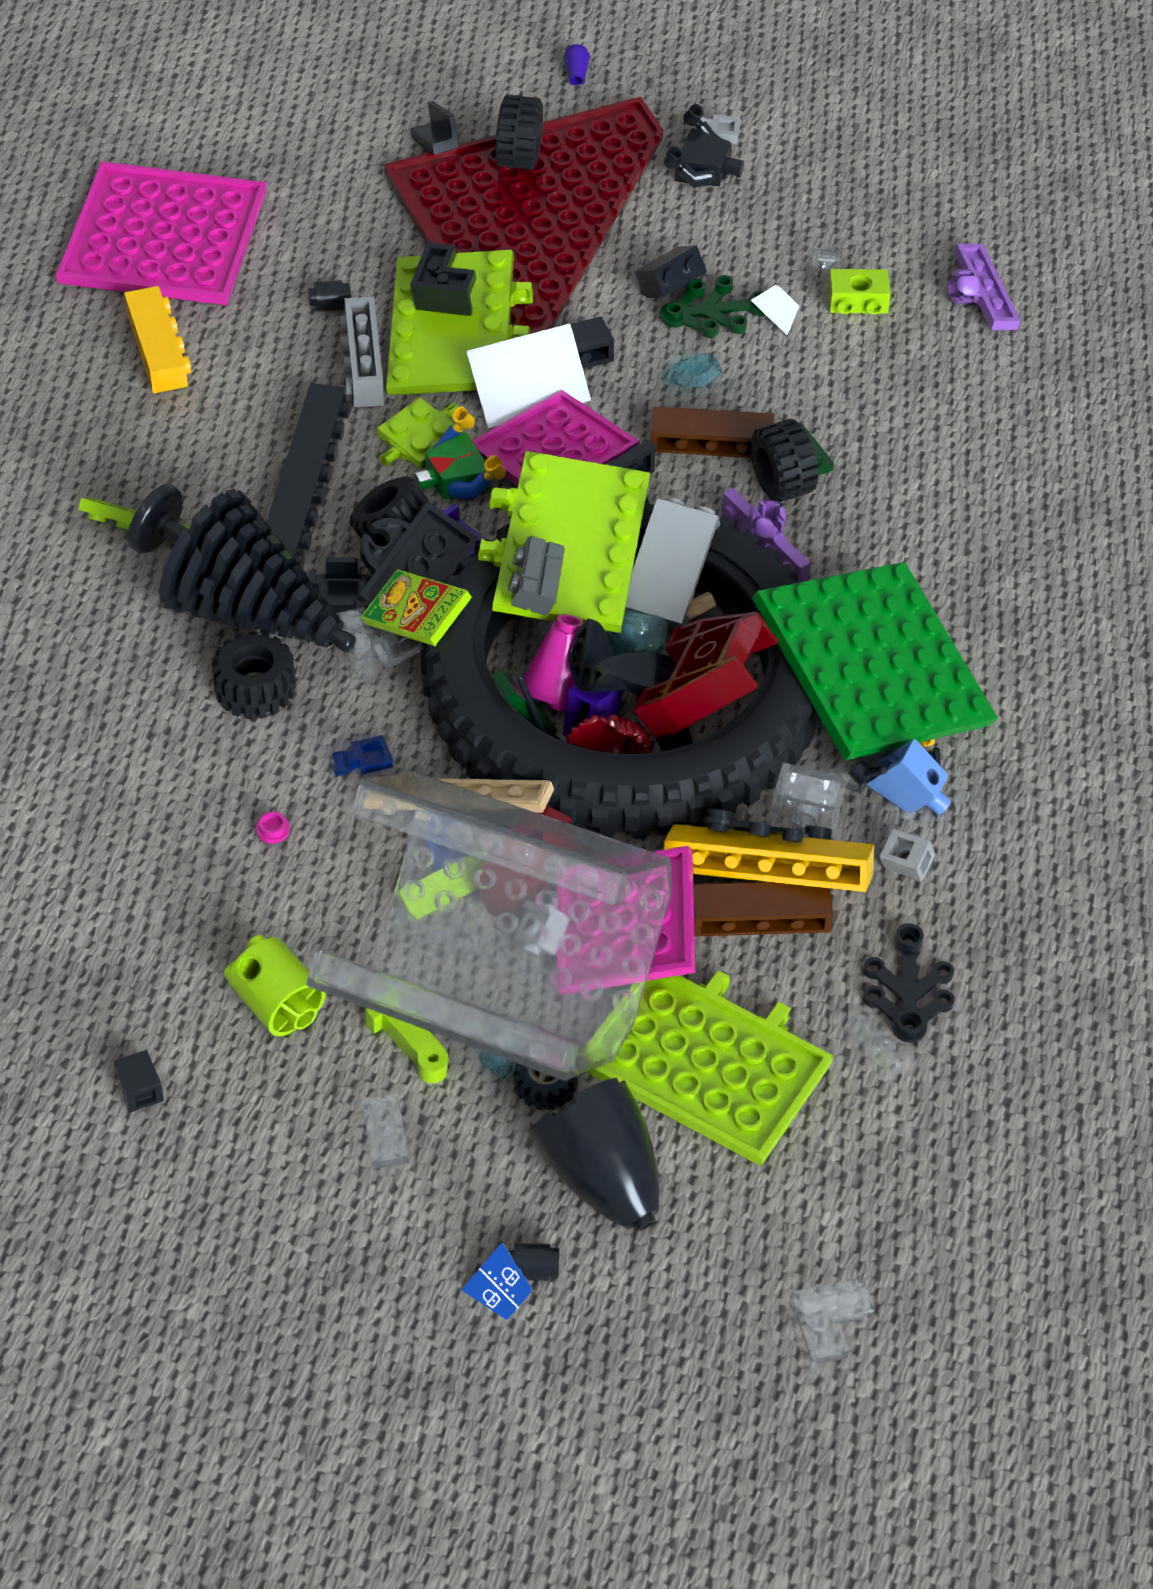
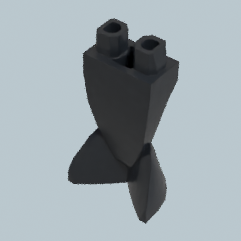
(600, 670)

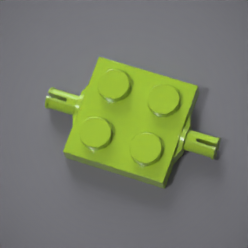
(414, 432)

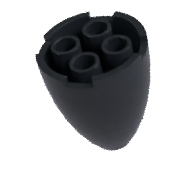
(604, 1153)

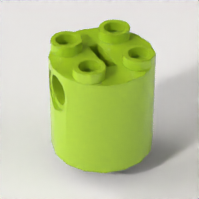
(274, 985)

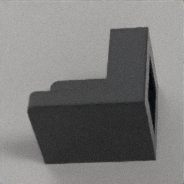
(139, 1081)

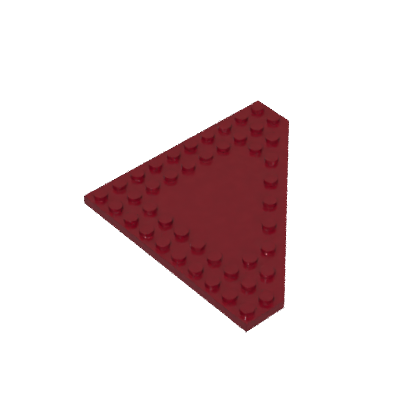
(545, 214)

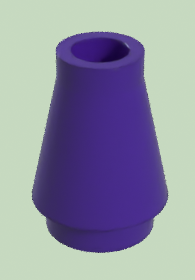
(576, 63)

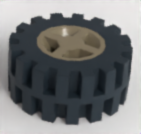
(534, 1089)

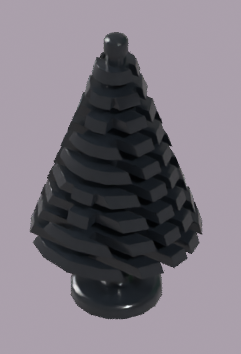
(233, 569)

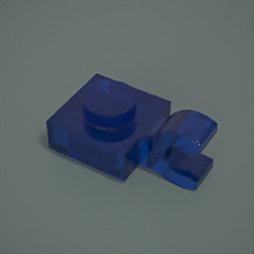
(365, 754)

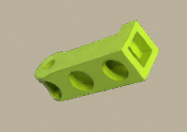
(415, 1042)

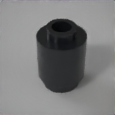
(329, 295)
(536, 1260)

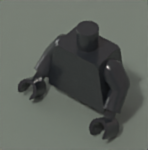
(704, 155)

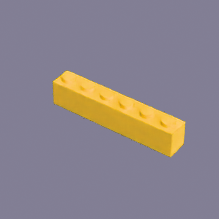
(771, 859)

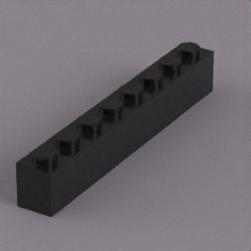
(308, 467)

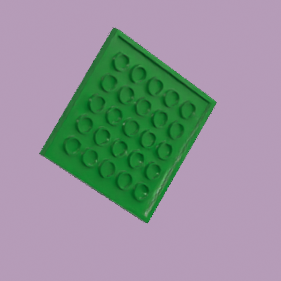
(874, 659)

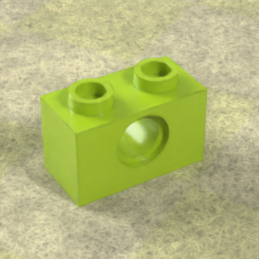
(859, 291)

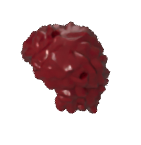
(610, 735)

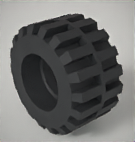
(519, 132)
(784, 460)
(392, 499)
(257, 693)

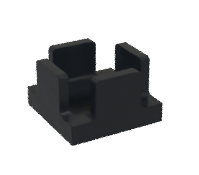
(341, 583)

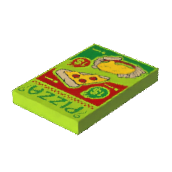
(416, 607)

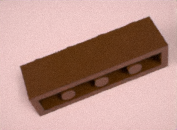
(706, 431)
(760, 909)

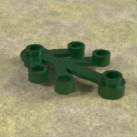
(681, 313)

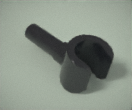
(862, 772)

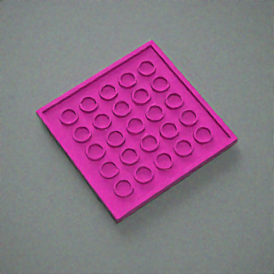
(163, 231)

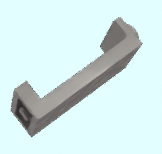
(671, 560)

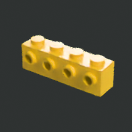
(157, 340)

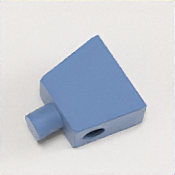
(912, 779)

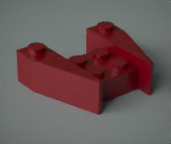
(707, 672)

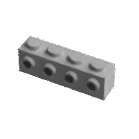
(363, 351)

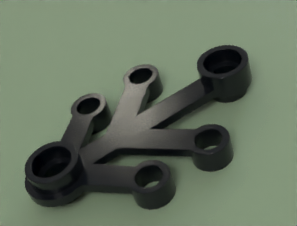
(723, 820)
(908, 990)

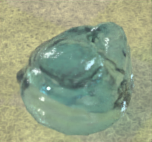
(642, 632)

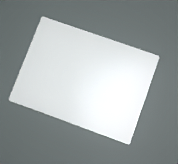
(527, 371)

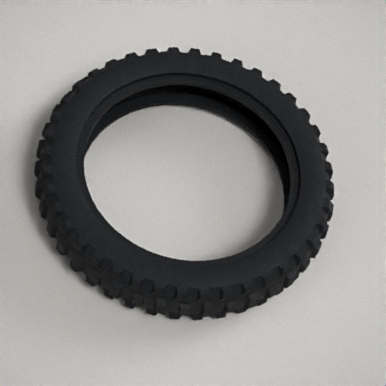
(611, 788)

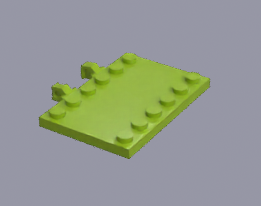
(432, 347)
(591, 513)
(717, 1064)

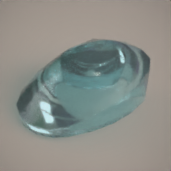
(694, 371)

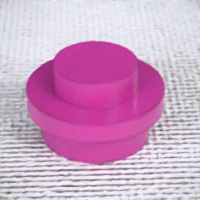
(272, 828)

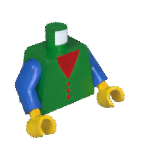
(457, 465)

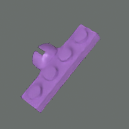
(981, 284)
(768, 525)

